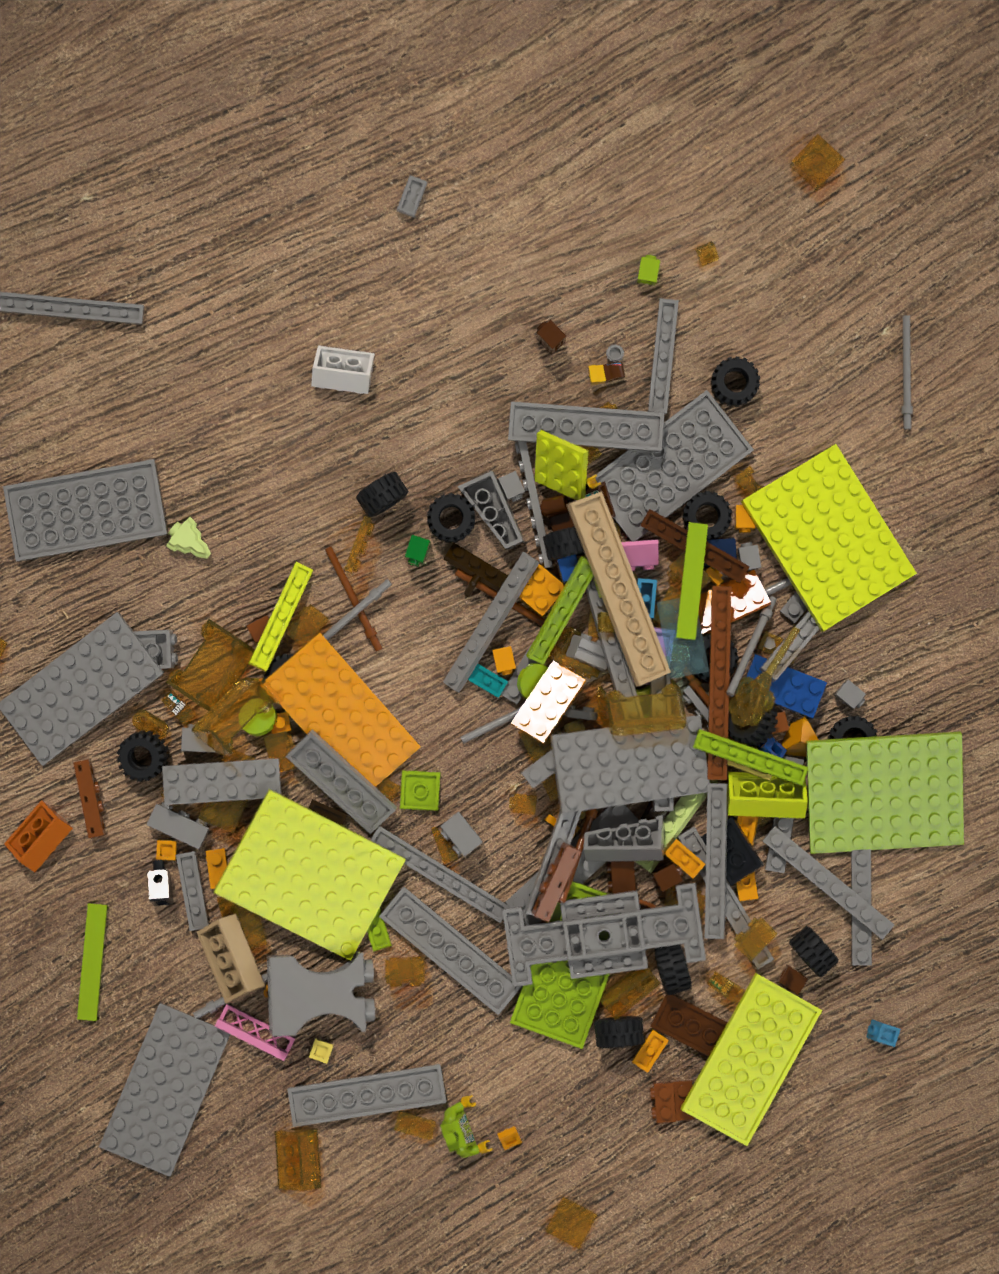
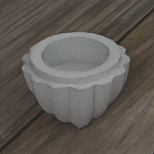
(615, 353)

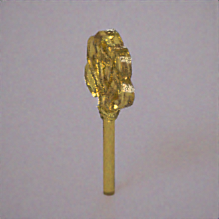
(754, 695)

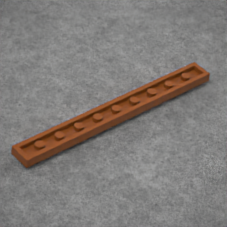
(719, 675)

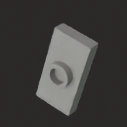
(412, 196)

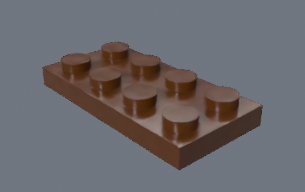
(688, 1024)

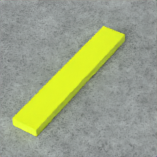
(280, 617)

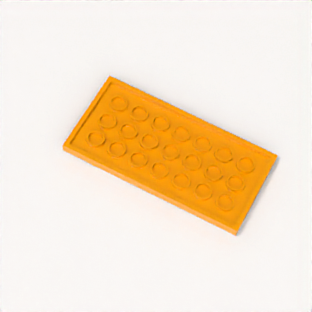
(336, 703)

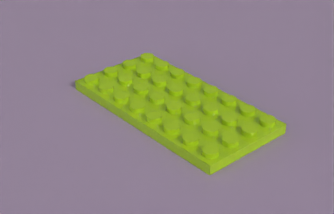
(554, 1001)

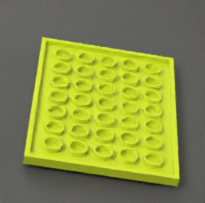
(828, 537)
(309, 875)

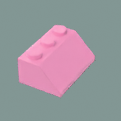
(642, 554)

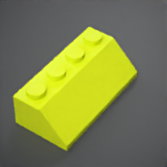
(764, 798)

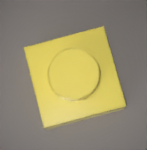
(321, 1050)

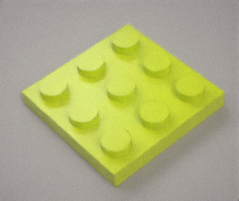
(561, 465)

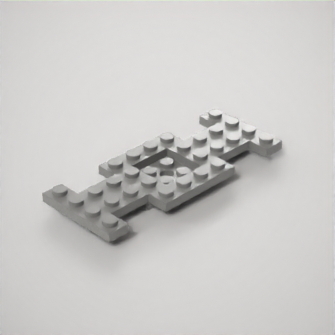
(629, 931)

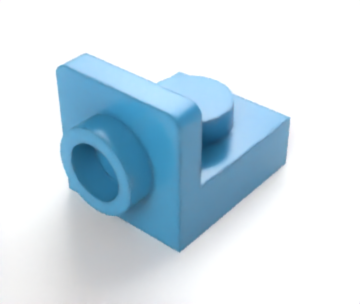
(883, 1033)

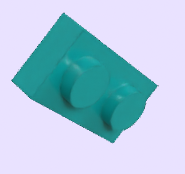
(488, 680)

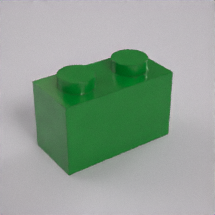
(417, 551)

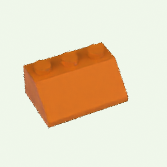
(38, 836)

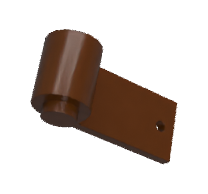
(557, 511)

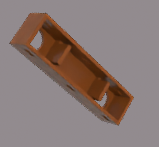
(89, 790)
(557, 873)

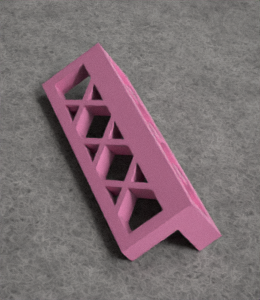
(250, 1038)

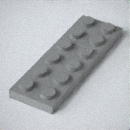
(220, 781)
(341, 781)

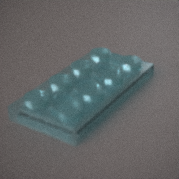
(683, 655)

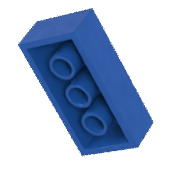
(792, 689)

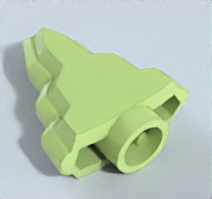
(188, 539)

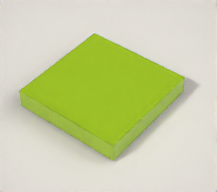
(420, 790)

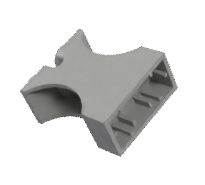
(302, 994)

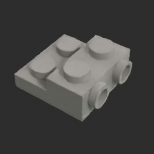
(160, 646)

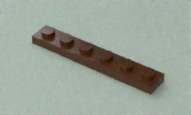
(677, 536)

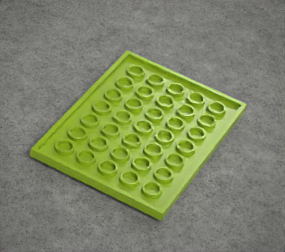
(885, 792)

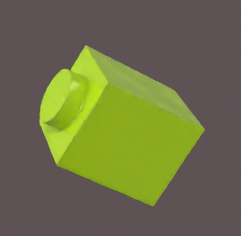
(648, 270)

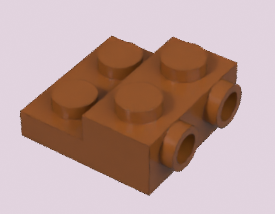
(668, 1100)

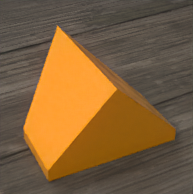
(796, 737)

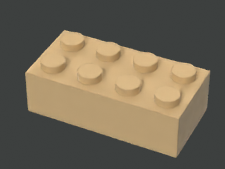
(230, 958)

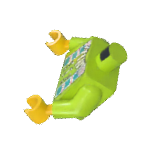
(458, 1131)

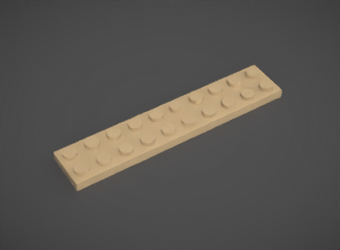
(618, 588)

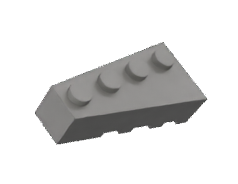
(492, 505)
(627, 843)

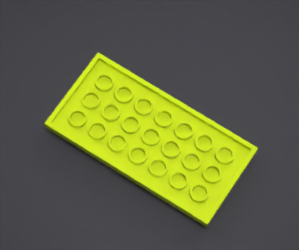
(751, 1059)

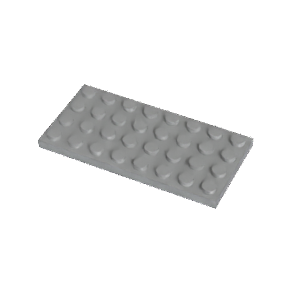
(695, 451)
(85, 510)
(80, 688)
(615, 770)
(165, 1089)

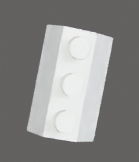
(342, 369)

